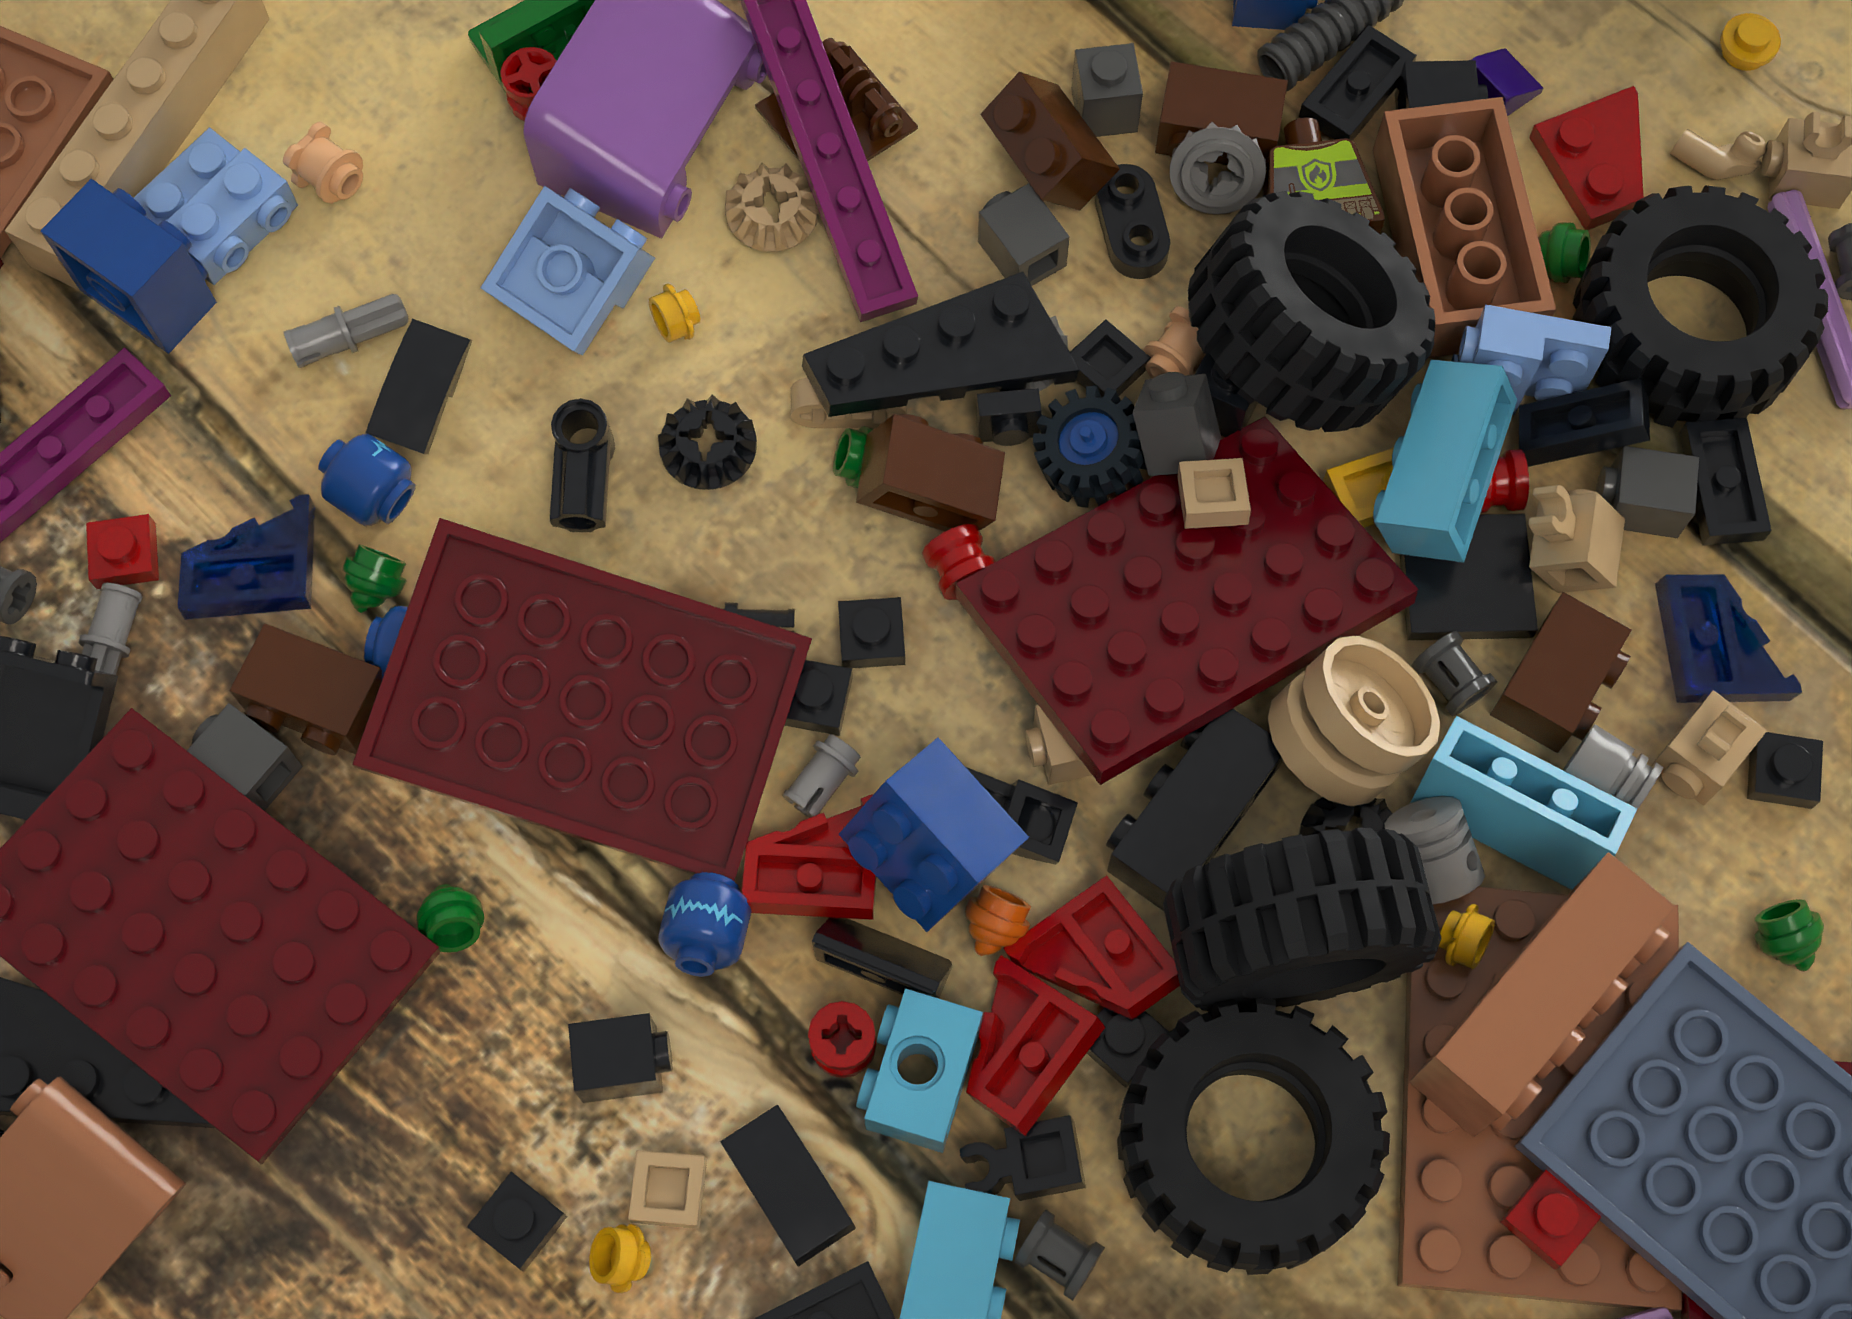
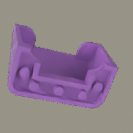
(636, 102)

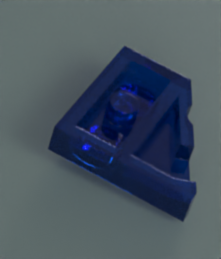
(252, 567)
(1717, 643)

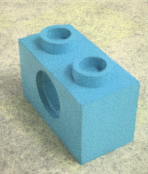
(920, 1111)

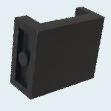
(47, 721)

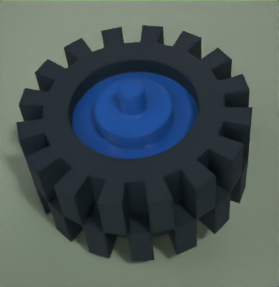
(1089, 446)

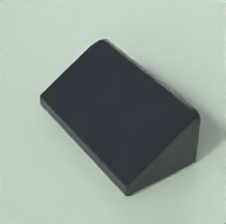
(880, 958)

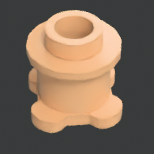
(324, 165)
(1176, 348)

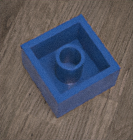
(130, 264)
(932, 834)

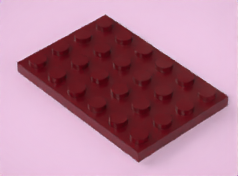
(1159, 628)
(583, 702)
(200, 935)

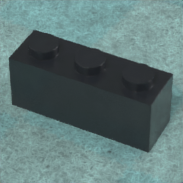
(1193, 805)

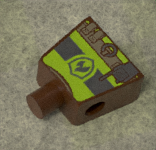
(1322, 168)

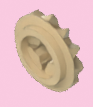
(753, 223)

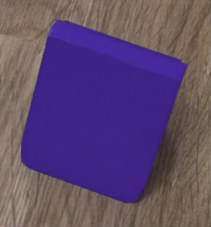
(1506, 79)

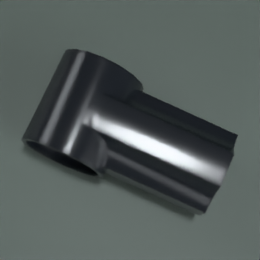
(580, 469)

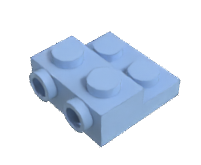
(219, 202)
(568, 268)
(1538, 351)

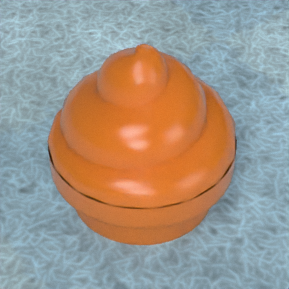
(996, 919)

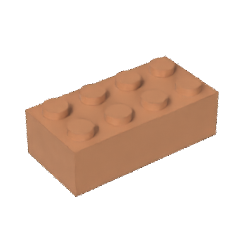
(1461, 213)
(1548, 989)

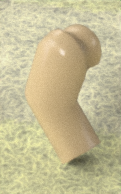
(1720, 161)

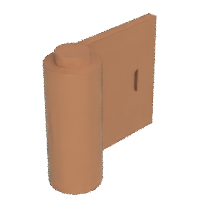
(69, 1200)

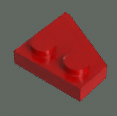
(1595, 156)
(808, 872)
(1099, 952)
(1027, 1046)

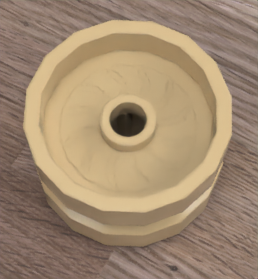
(1353, 721)

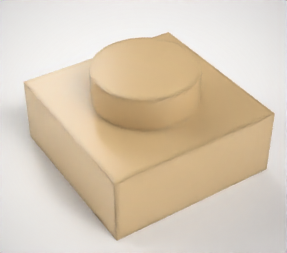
(1213, 493)
(667, 1189)

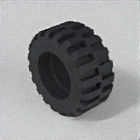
(1737, 251)
(1310, 312)
(1302, 919)
(1305, 1064)

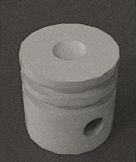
(1612, 768)
(1444, 845)

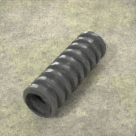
(1319, 37)

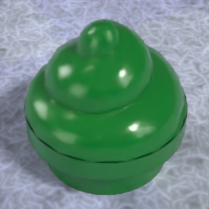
(1565, 251)
(849, 455)
(372, 577)
(450, 918)
(1790, 933)

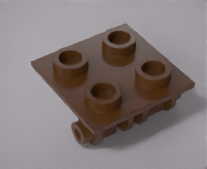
(872, 108)

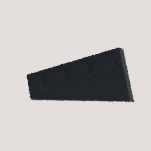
(954, 347)
(50, 1042)

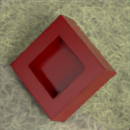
(122, 551)
(1550, 1219)

